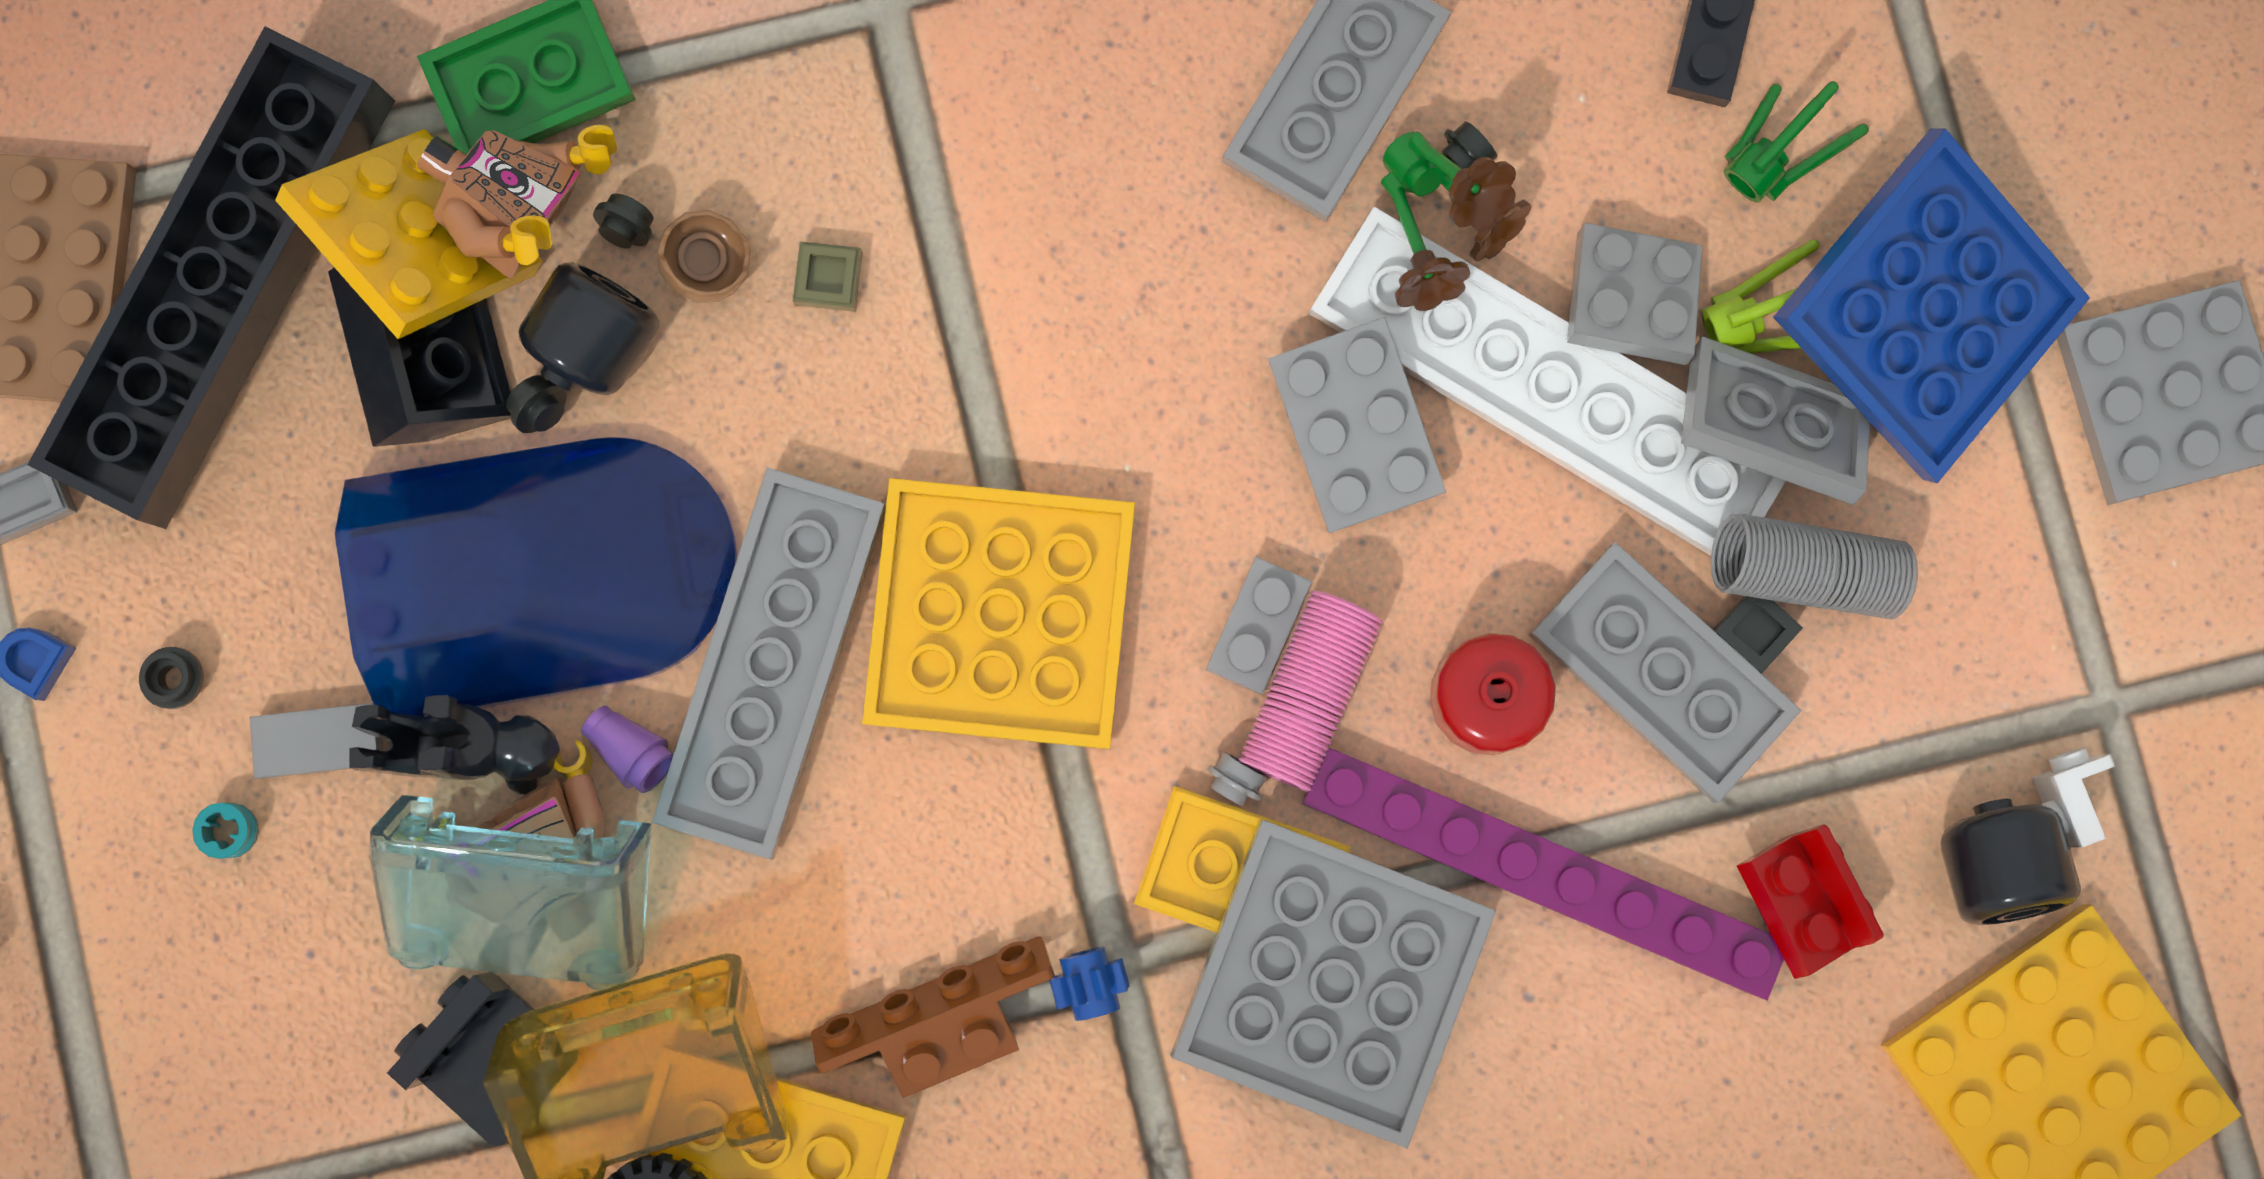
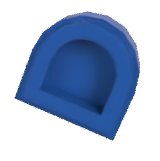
(33, 661)

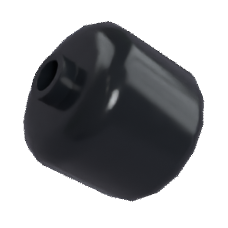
(587, 330)
(2009, 863)

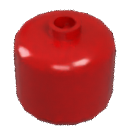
(1464, 694)

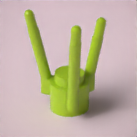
(1739, 320)

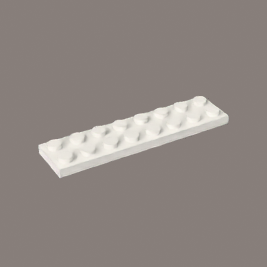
(1558, 397)

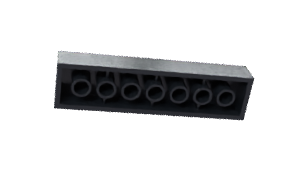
(207, 284)

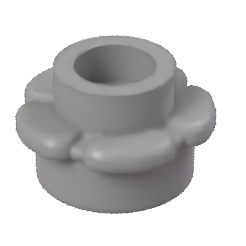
(1236, 780)

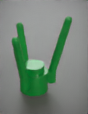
(1759, 167)

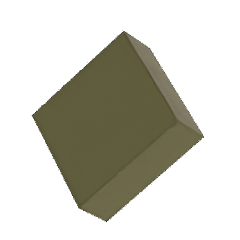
(827, 276)

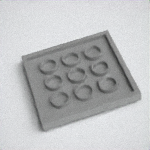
(1333, 983)

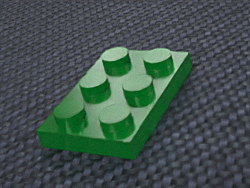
(527, 74)

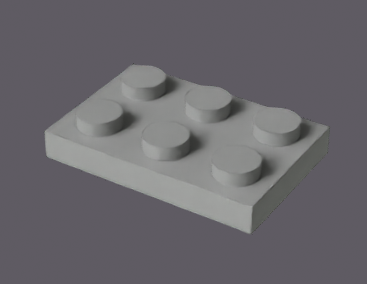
(1775, 421)
(1357, 425)

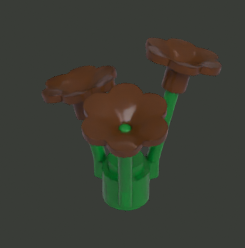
(1480, 199)

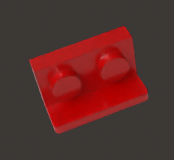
(1810, 900)

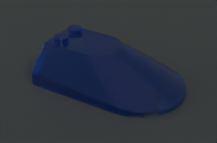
(530, 572)

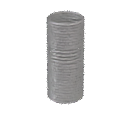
(1813, 564)

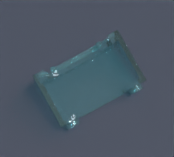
(510, 897)

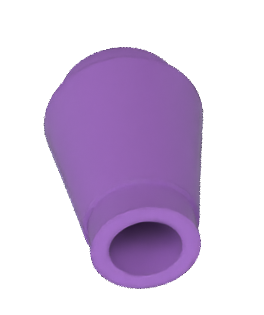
(629, 750)

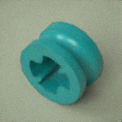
(207, 819)

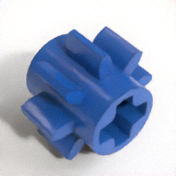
(1089, 983)

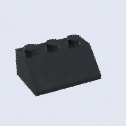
(427, 381)

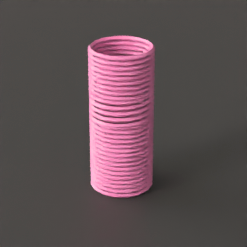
(1321, 674)

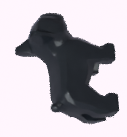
(455, 744)

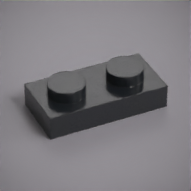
(1710, 50)

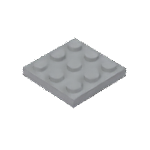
(2169, 391)

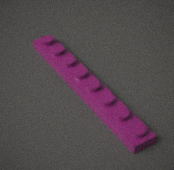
(1546, 873)

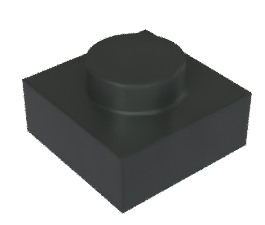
(1758, 630)

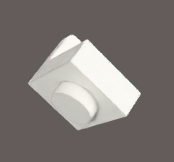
(2066, 794)

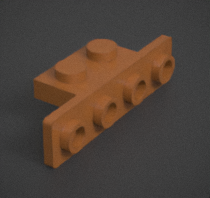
(940, 1024)

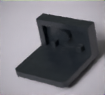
(457, 1049)

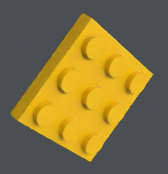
(382, 236)

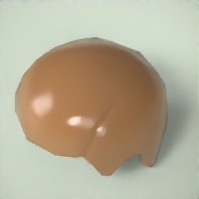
(703, 256)

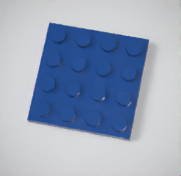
(1932, 305)

